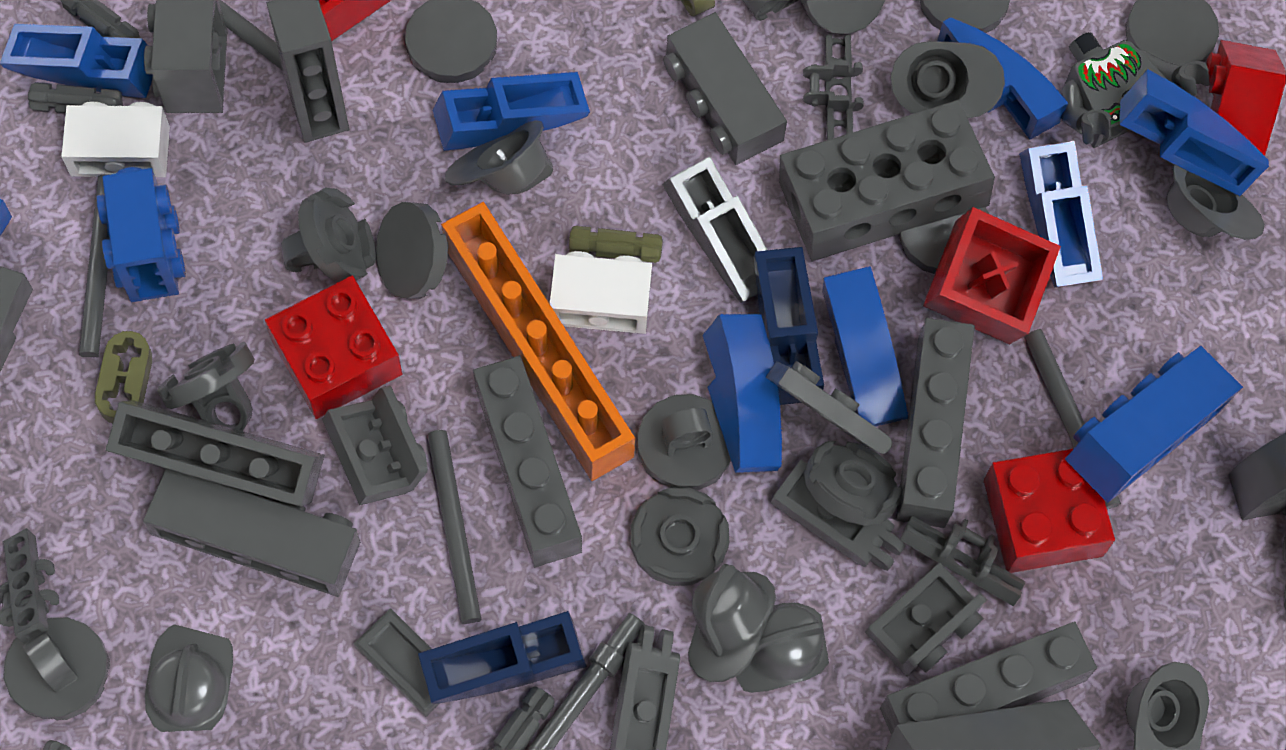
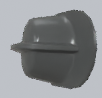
(947, 72)
(506, 163)
(1210, 209)
(730, 622)
(789, 650)
(188, 680)
(1168, 709)

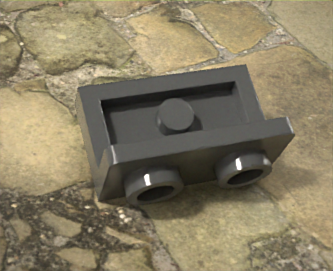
(376, 447)
(925, 619)

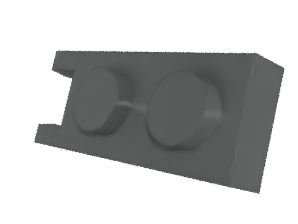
(835, 408)

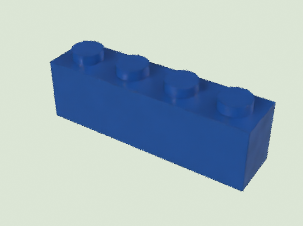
(1151, 423)

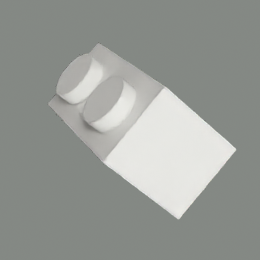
(111, 138)
(601, 292)

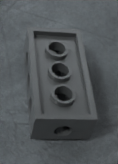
(885, 180)

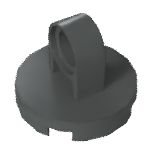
(330, 238)
(212, 381)
(683, 442)
(57, 670)

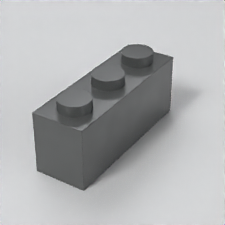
(724, 89)

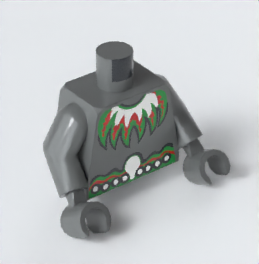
(1104, 78)

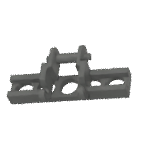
(837, 68)
(980, 571)
(25, 582)

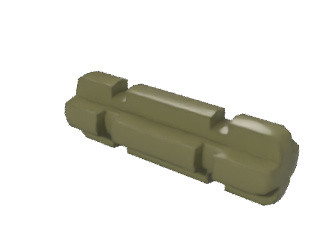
(616, 243)

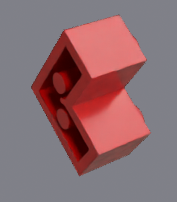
(1247, 89)

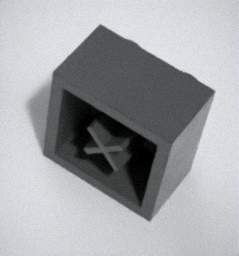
(187, 55)

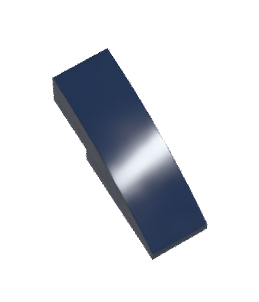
(787, 311)
(502, 659)

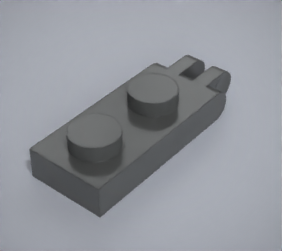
(854, 540)
(646, 693)

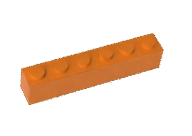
(535, 332)

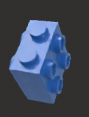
(140, 234)

